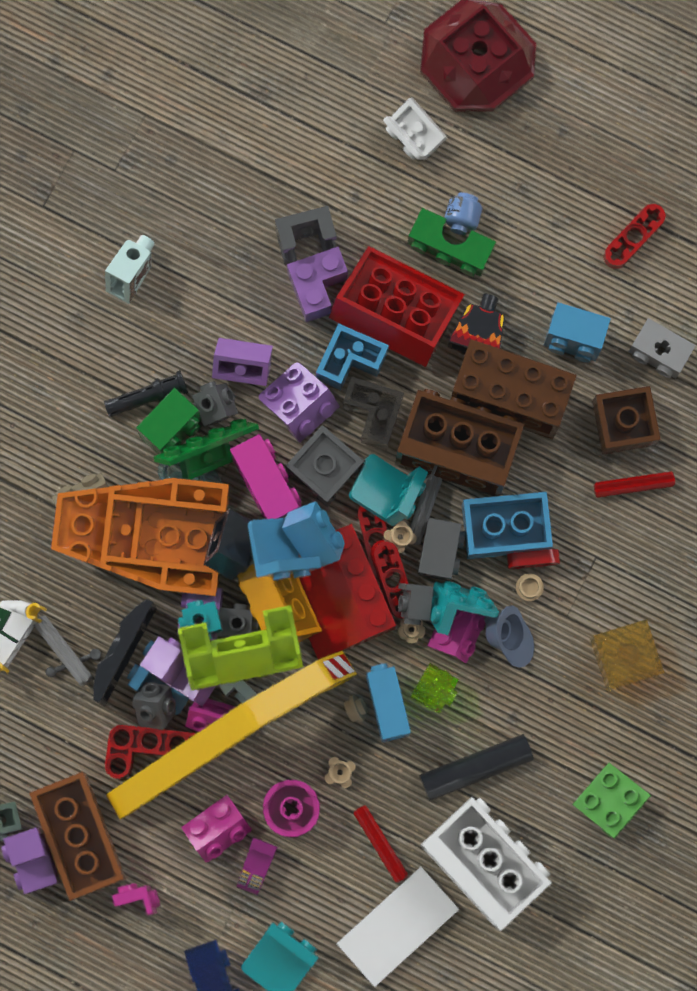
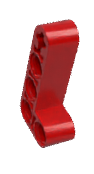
(136, 745)

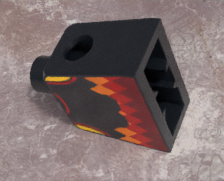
(479, 324)

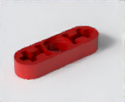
(626, 255)
(364, 522)
(379, 562)

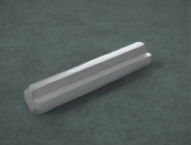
(63, 651)

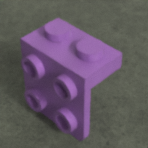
(299, 401)

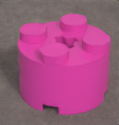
(288, 792)

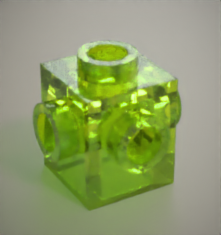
(435, 688)

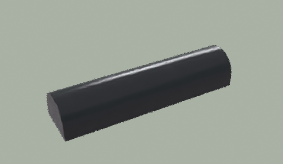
(476, 767)

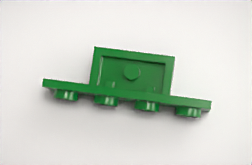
(206, 452)

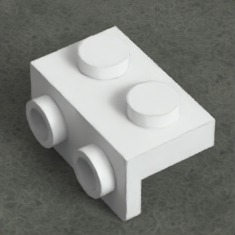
(415, 130)

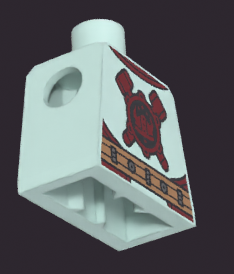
(129, 268)

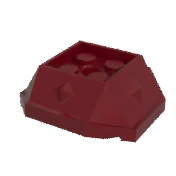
(471, 80)

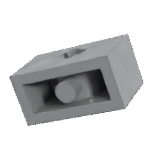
(674, 356)

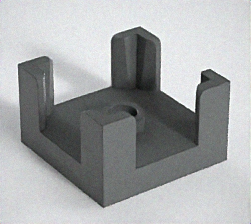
(302, 226)
(324, 465)

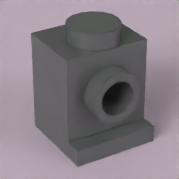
(415, 603)

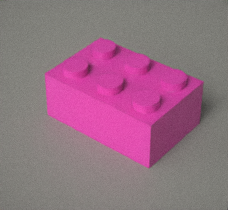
(264, 478)

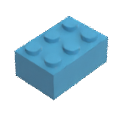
(506, 524)

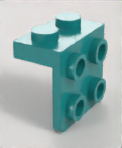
(387, 490)
(450, 597)
(280, 959)

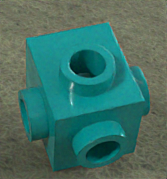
(197, 610)

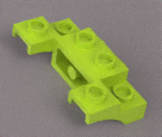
(242, 655)

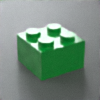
(170, 422)

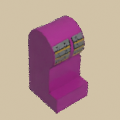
(256, 866)

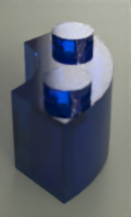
(209, 967)

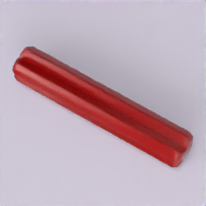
(634, 484)
(380, 844)

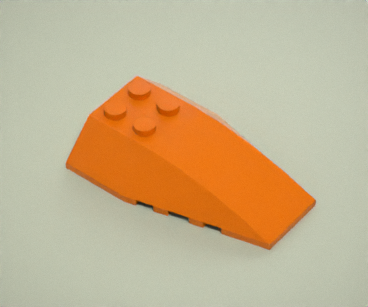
(145, 531)

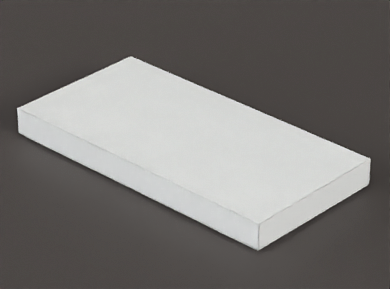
(397, 926)

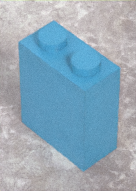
(387, 703)

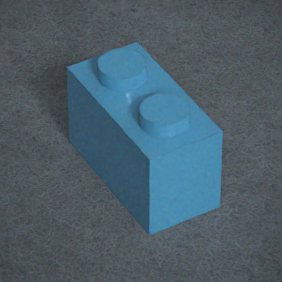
(313, 534)

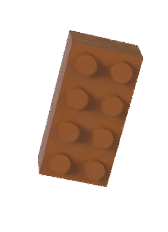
(77, 836)

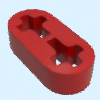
(533, 559)

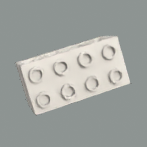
(485, 883)

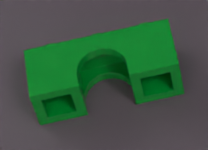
(469, 256)

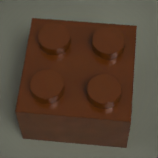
(626, 420)

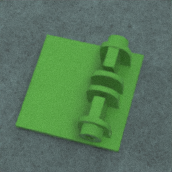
(611, 800)

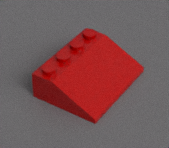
(396, 305)
(346, 600)

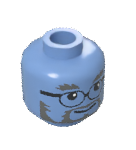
(463, 213)

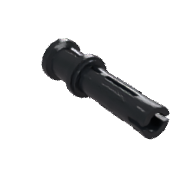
(146, 395)

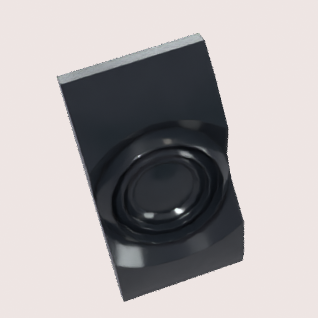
(121, 650)

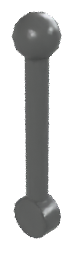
(95, 654)

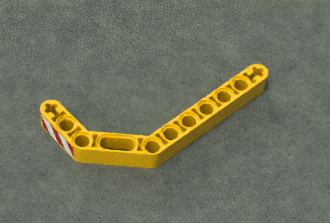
(229, 731)

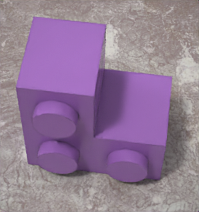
(312, 276)
(167, 664)
(32, 859)

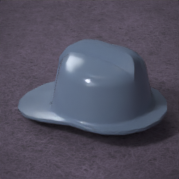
(511, 636)

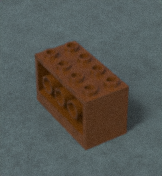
(514, 387)
(459, 461)

